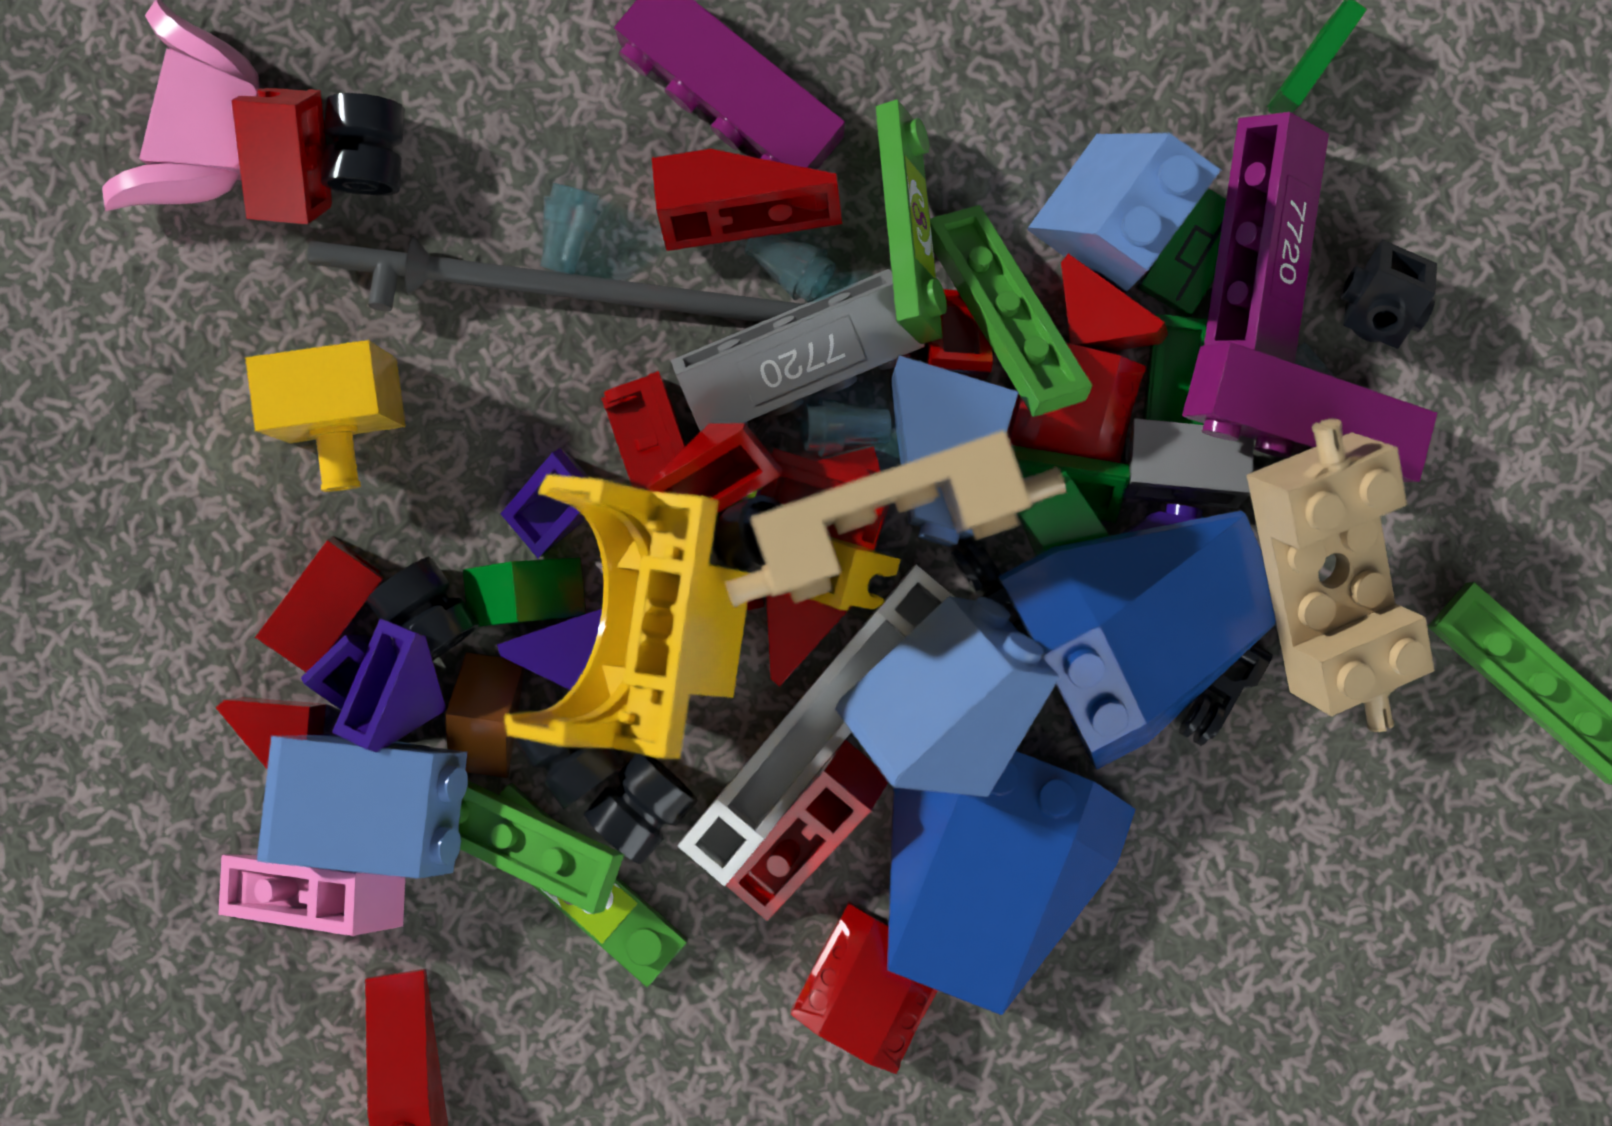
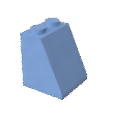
(1123, 203)
(937, 413)
(951, 699)
(362, 808)

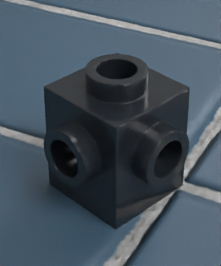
(1389, 295)

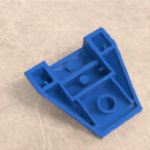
(1143, 622)
(996, 878)

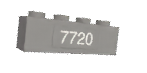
(795, 354)

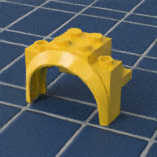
(661, 625)

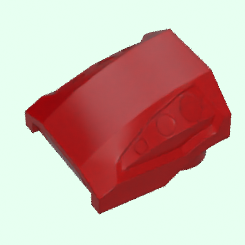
(1089, 427)
(855, 998)

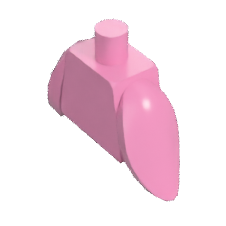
(191, 123)

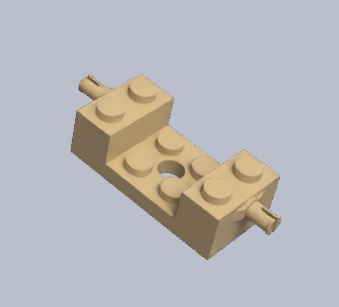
(976, 482)
(1345, 634)

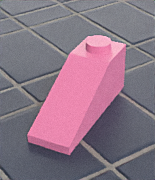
(310, 896)

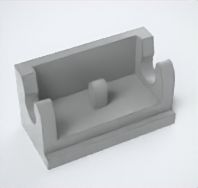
(1185, 465)

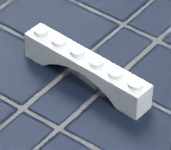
(804, 738)

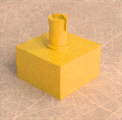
(328, 399)

